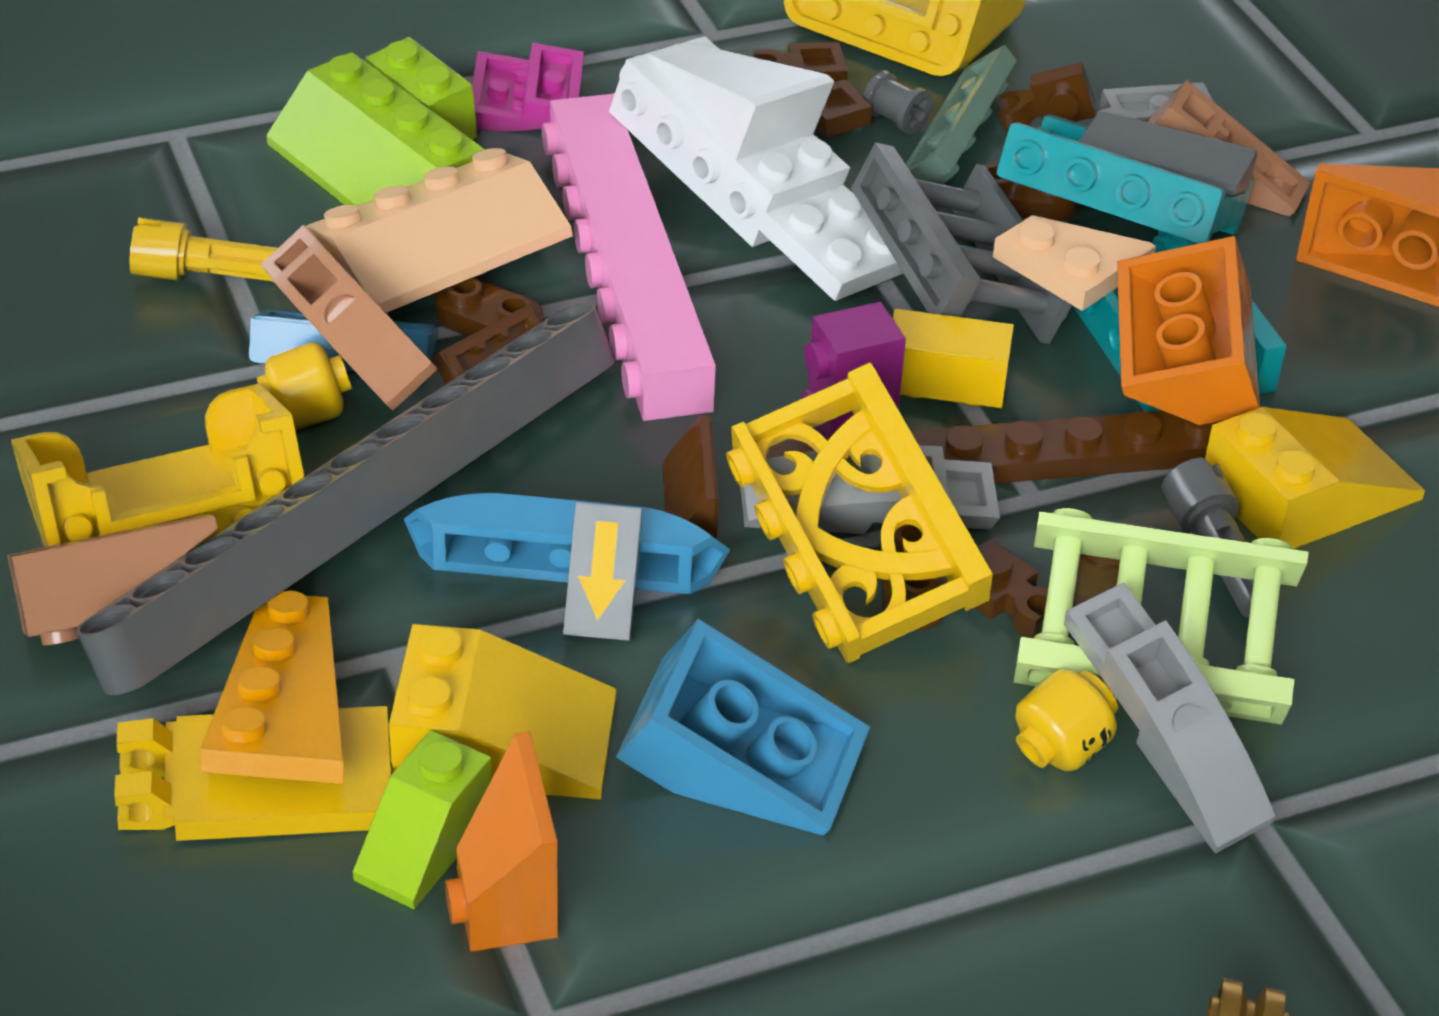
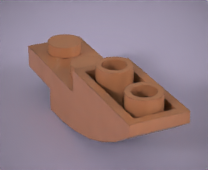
(348, 318)

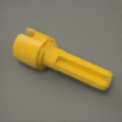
(169, 250)

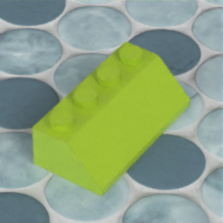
(363, 132)

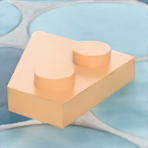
(1067, 258)

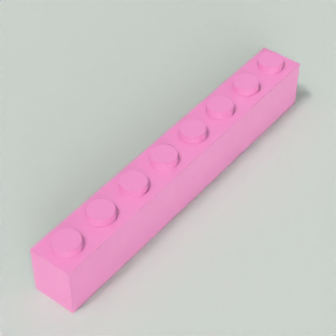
(629, 260)

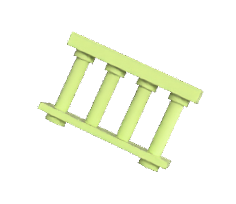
(1244, 693)

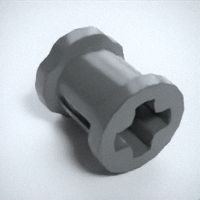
(898, 103)

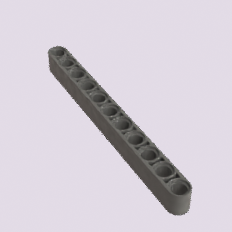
(341, 501)

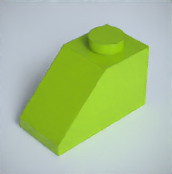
(422, 819)

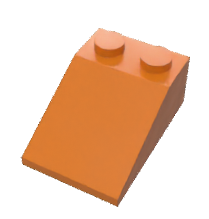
(1376, 227)

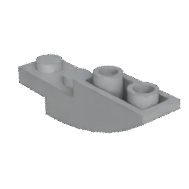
(853, 511)
(1176, 714)

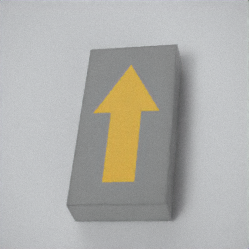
(603, 571)

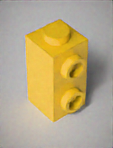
(954, 358)

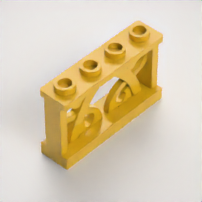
(878, 431)

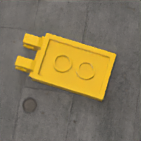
(245, 806)

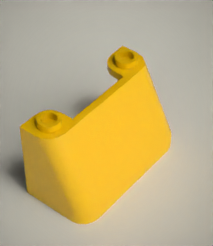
(922, 34)
(243, 466)

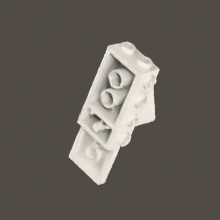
(748, 149)

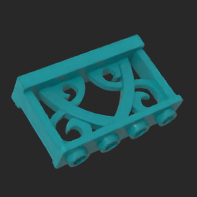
(1060, 165)

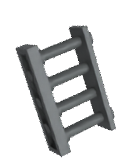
(926, 247)

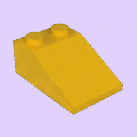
(1306, 474)
(490, 689)

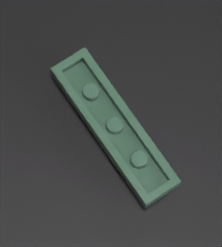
(959, 116)

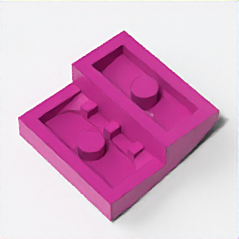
(518, 91)

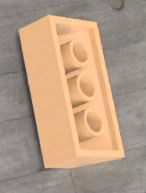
(443, 228)

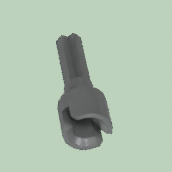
(1207, 507)

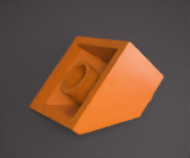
(508, 859)

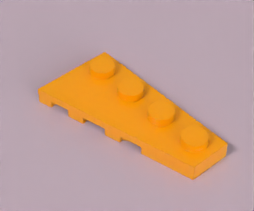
(280, 698)

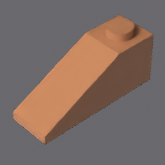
(1276, 183)
(75, 579)

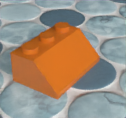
(1189, 332)

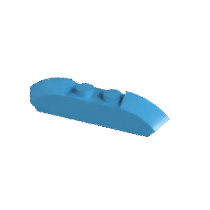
(534, 541)

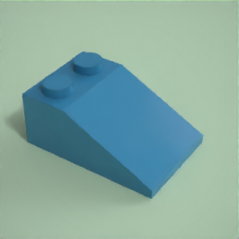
(743, 735)

